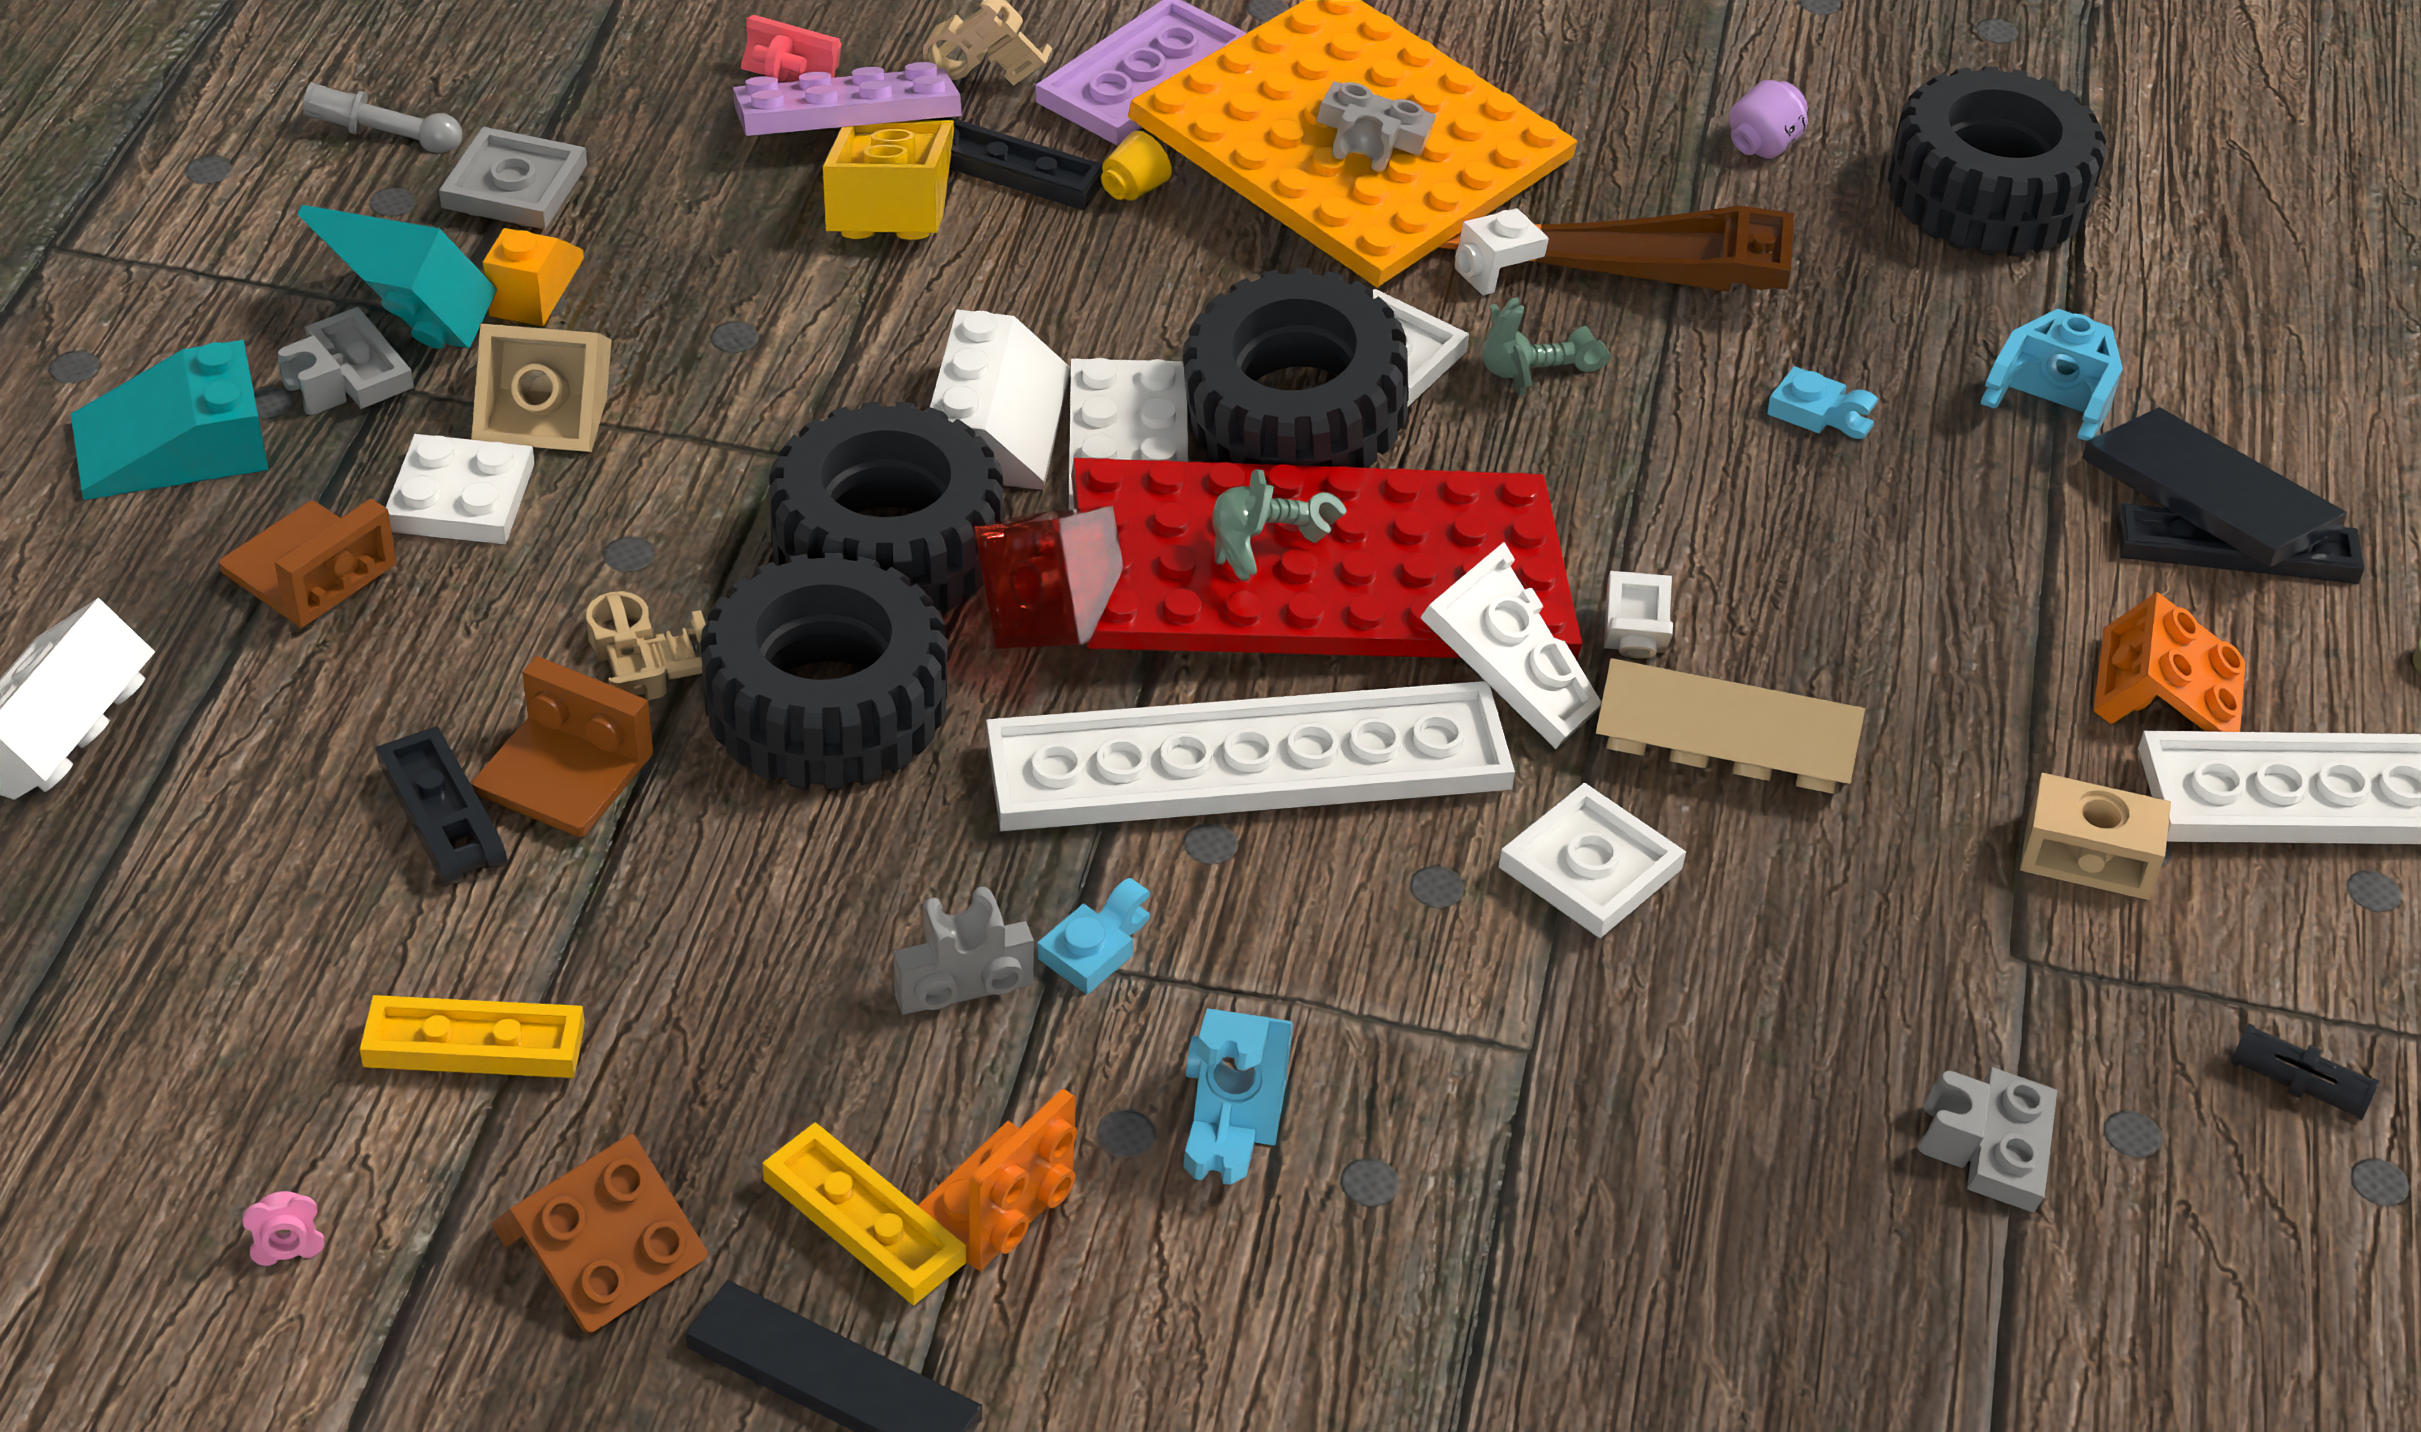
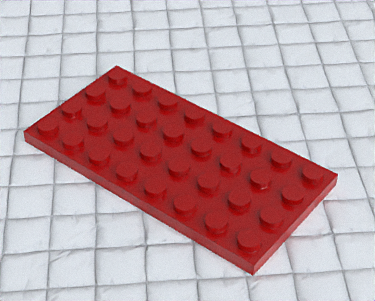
(1346, 594)

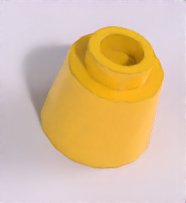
(1135, 167)

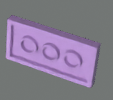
(1143, 53)
(846, 101)

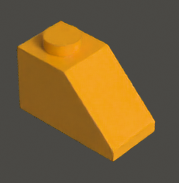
(529, 275)

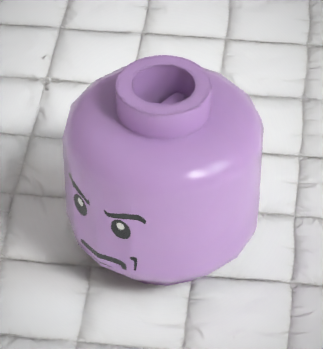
(1768, 118)

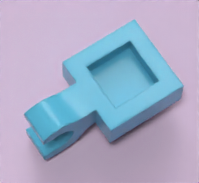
(1817, 401)
(1094, 945)

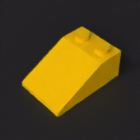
(888, 178)

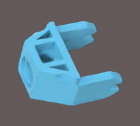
(2063, 361)
(1235, 1105)

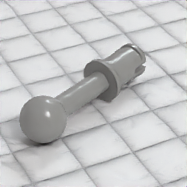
(436, 132)

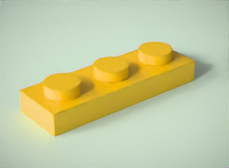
(472, 1036)
(864, 1213)

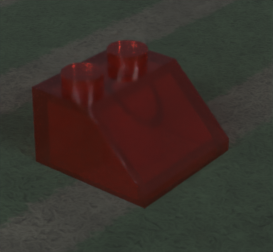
(1049, 575)

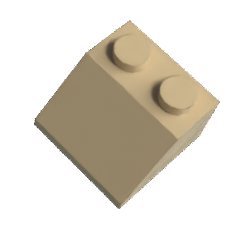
(540, 387)

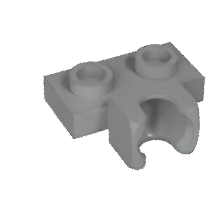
(1373, 123)
(343, 358)
(963, 956)
(1996, 1126)

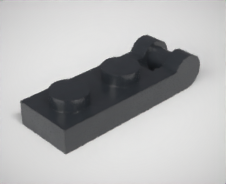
(441, 805)

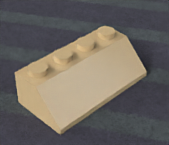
(1729, 722)

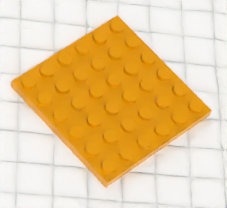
(1254, 127)

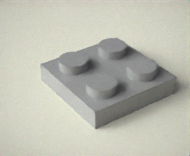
(513, 178)

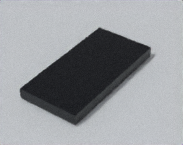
(2214, 486)

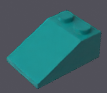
(413, 272)
(172, 425)

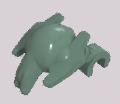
(1510, 354)
(1244, 511)

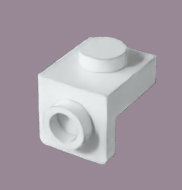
(1496, 243)
(1638, 614)

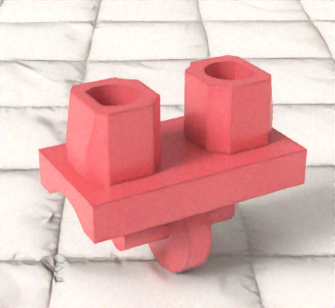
(788, 50)

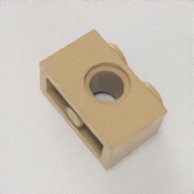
(2096, 836)

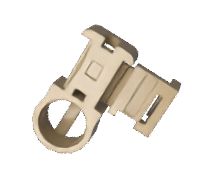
(986, 33)
(633, 654)

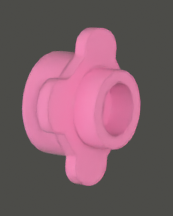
(283, 1212)

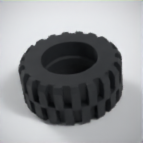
(1996, 161)
(1289, 324)
(889, 460)
(827, 727)

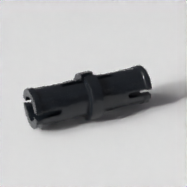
(2349, 1090)

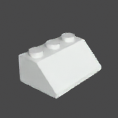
(1004, 389)
(59, 694)

